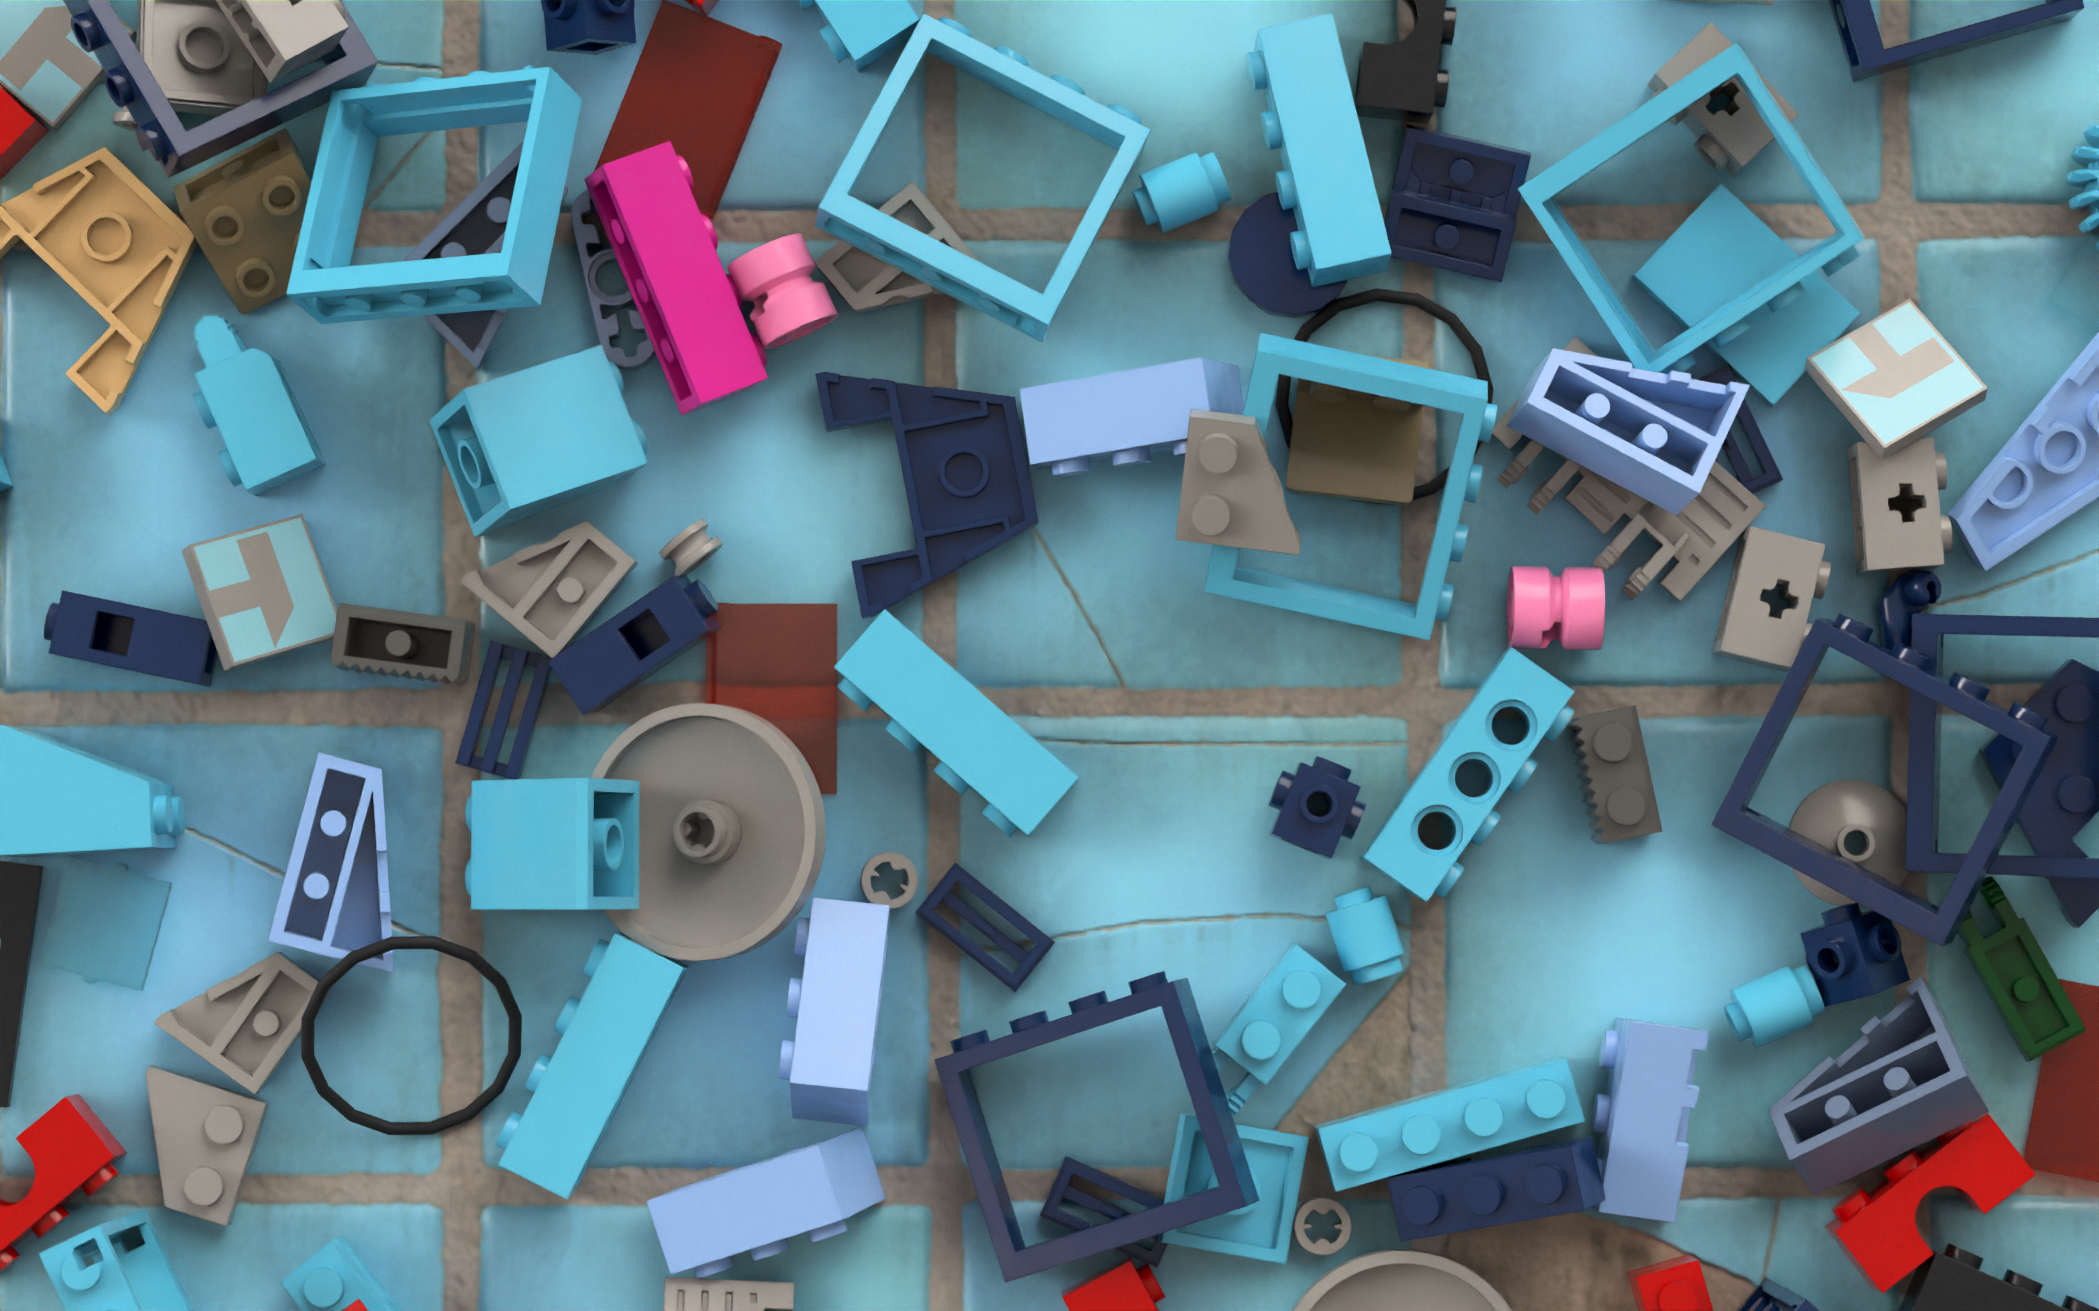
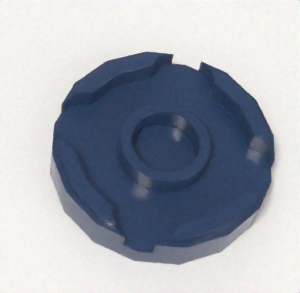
(1265, 263)

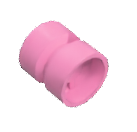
(782, 291)
(1555, 608)

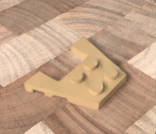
(114, 249)

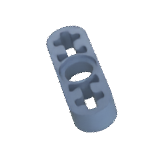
(609, 328)

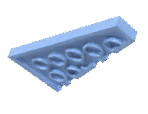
(2040, 472)

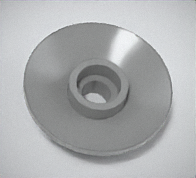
(1857, 806)

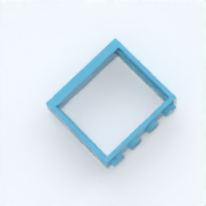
(933, 260)
(515, 278)
(1730, 319)
(1391, 380)
(119, 1278)

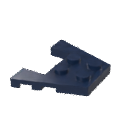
(959, 471)
(2067, 786)

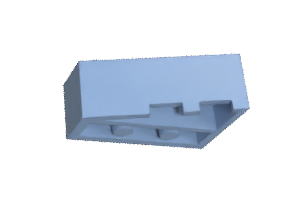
(1124, 413)
(1629, 423)
(338, 866)
(836, 1010)
(1645, 1116)
(766, 1204)

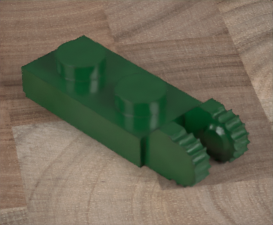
(2019, 978)

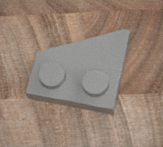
(870, 282)
(1232, 488)
(555, 585)
(246, 1020)
(202, 1142)

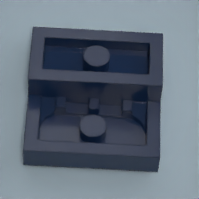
(1455, 202)

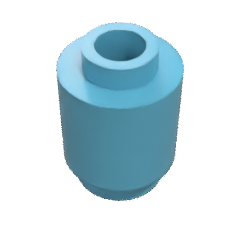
(1181, 191)
(1365, 935)
(1774, 1005)

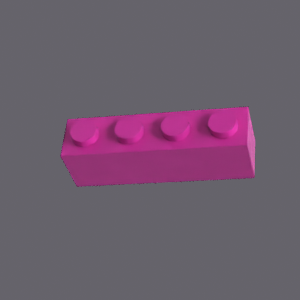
(677, 277)

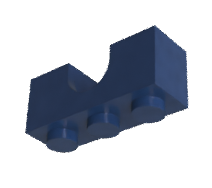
(1497, 1190)

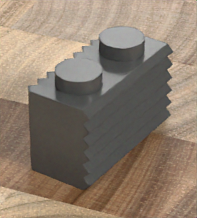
(402, 644)
(1615, 775)

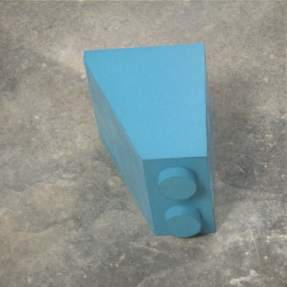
(538, 439)
(78, 802)
(553, 844)

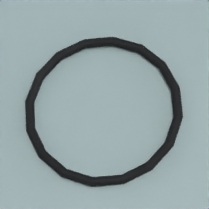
(1392, 297)
(376, 949)

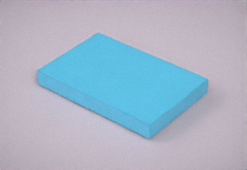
(1721, 256)

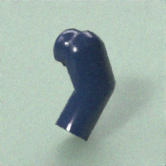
(1905, 597)

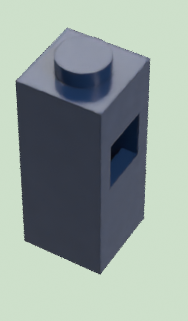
(131, 638)
(636, 643)

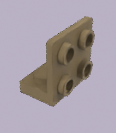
(249, 218)
(1354, 444)

